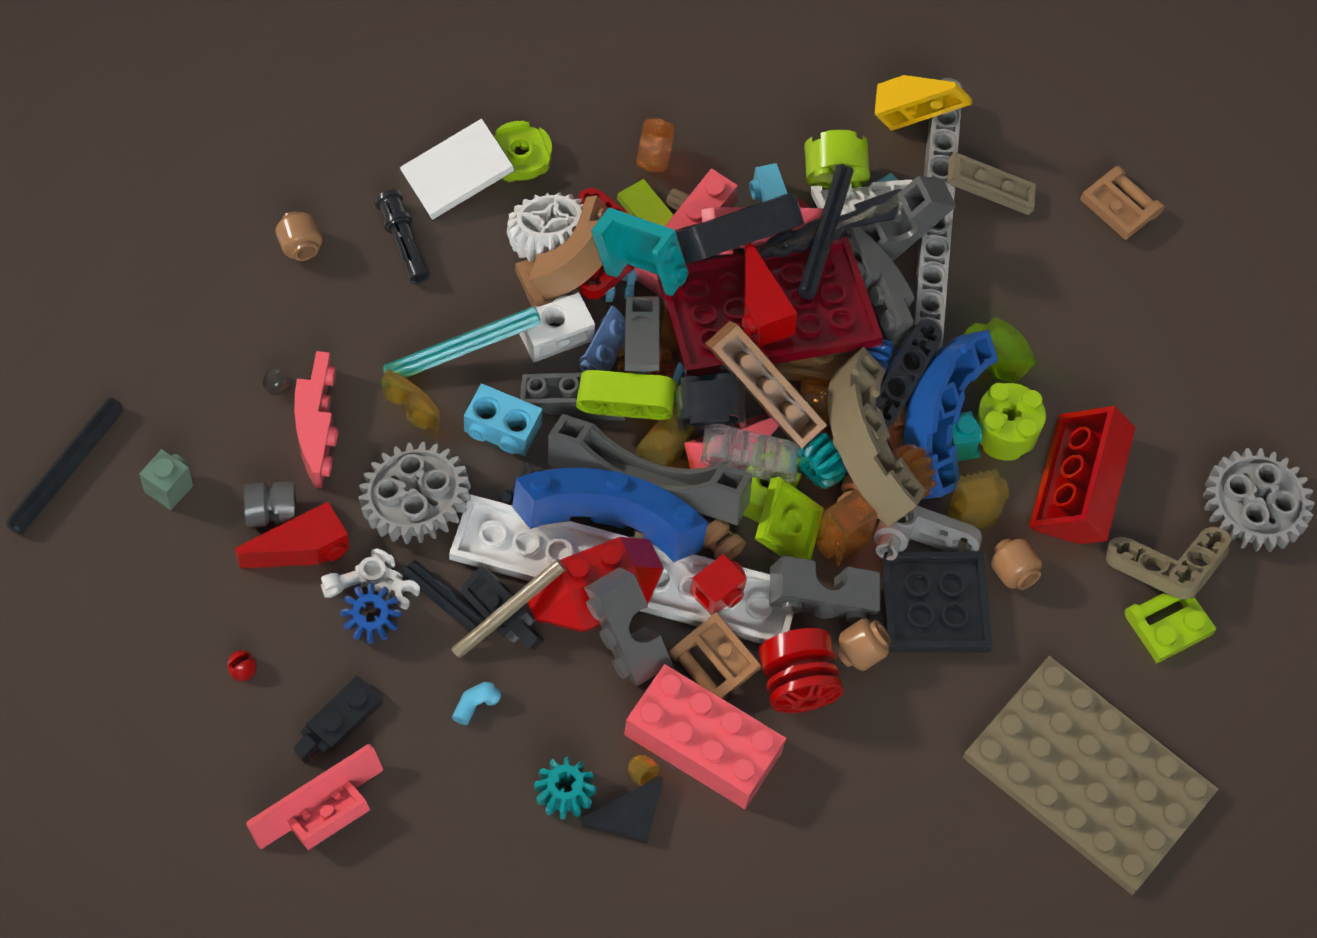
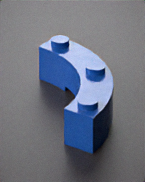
(939, 400)
(614, 501)

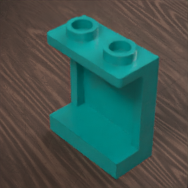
(640, 243)

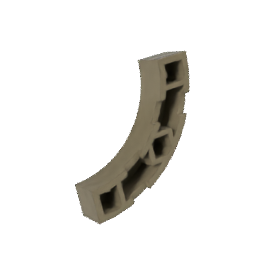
(862, 438)

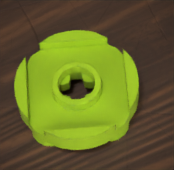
(536, 141)

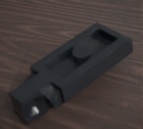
(488, 594)
(338, 719)

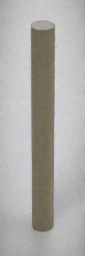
(508, 608)

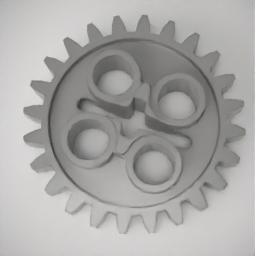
(431, 471)
(1258, 499)

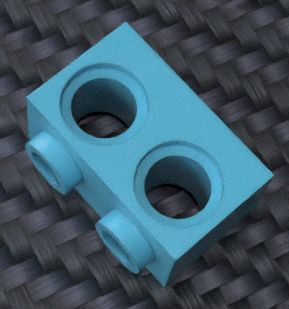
(506, 413)

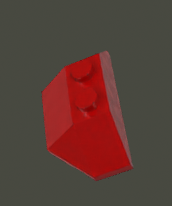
(565, 597)

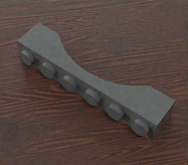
(711, 491)

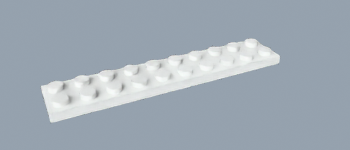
(502, 541)

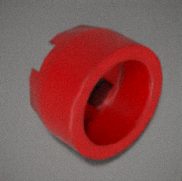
(245, 669)

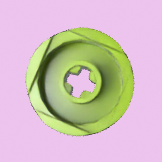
(833, 149)
(1010, 420)

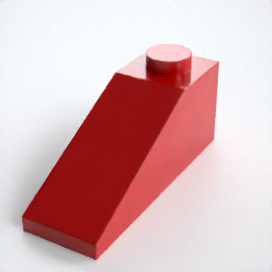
(766, 307)
(301, 541)

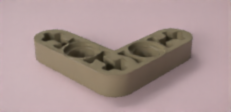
(1172, 572)

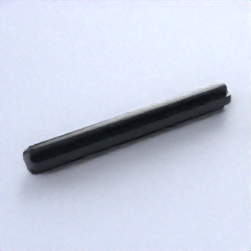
(825, 232)
(64, 466)

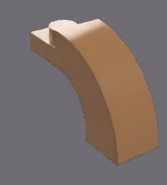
(574, 260)

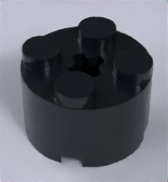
(710, 402)

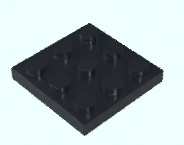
(936, 602)

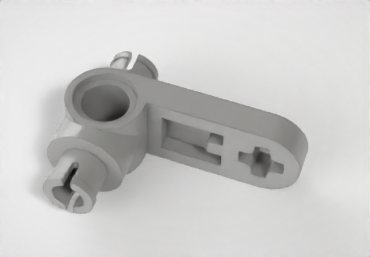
(927, 528)

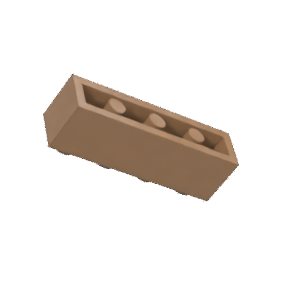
(766, 384)

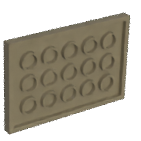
(1090, 774)

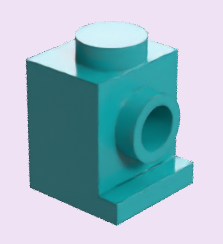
(966, 437)

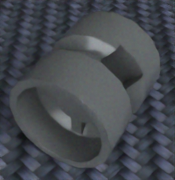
(269, 503)

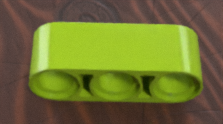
(626, 394)

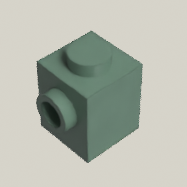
(166, 479)

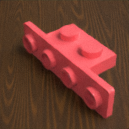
(321, 804)

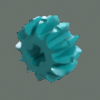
(821, 461)
(564, 801)

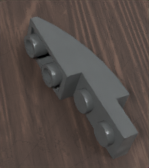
(884, 285)
(642, 335)
(557, 395)

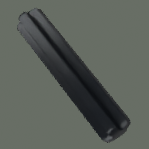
(443, 596)

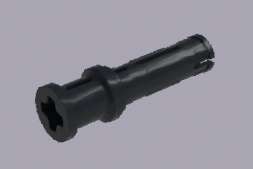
(398, 224)

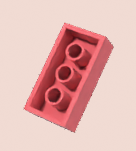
(704, 736)

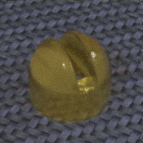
(642, 769)

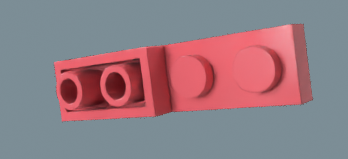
(314, 421)

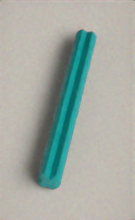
(465, 343)

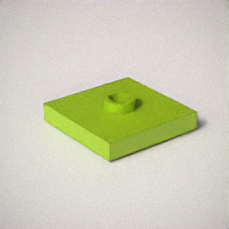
(789, 521)

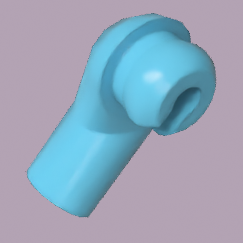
(472, 697)

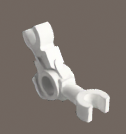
(374, 570)

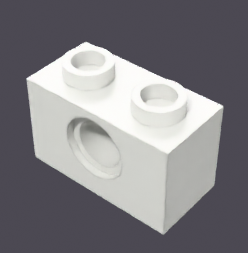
(575, 329)

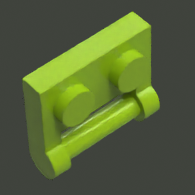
(1173, 632)

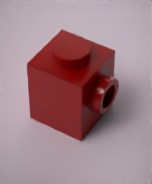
(719, 585)

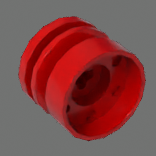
(800, 670)

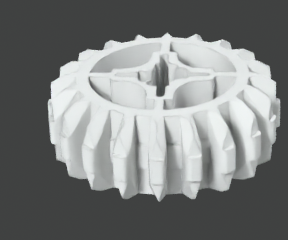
(542, 224)

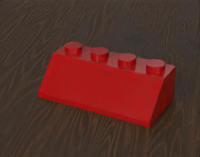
(1083, 475)

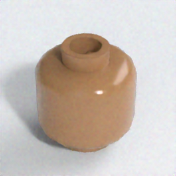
(299, 235)
(1016, 563)
(863, 644)

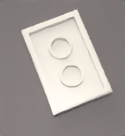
(457, 169)

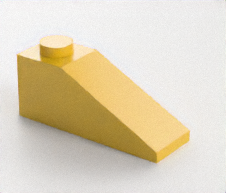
(915, 99)

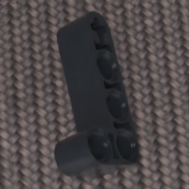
(739, 227)

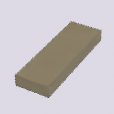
(991, 183)

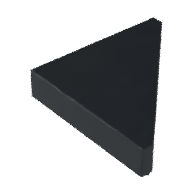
(629, 814)

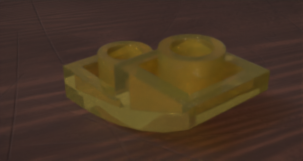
(419, 407)

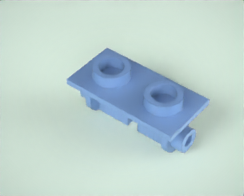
(606, 343)

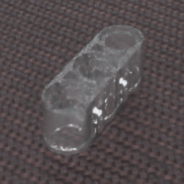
(750, 452)

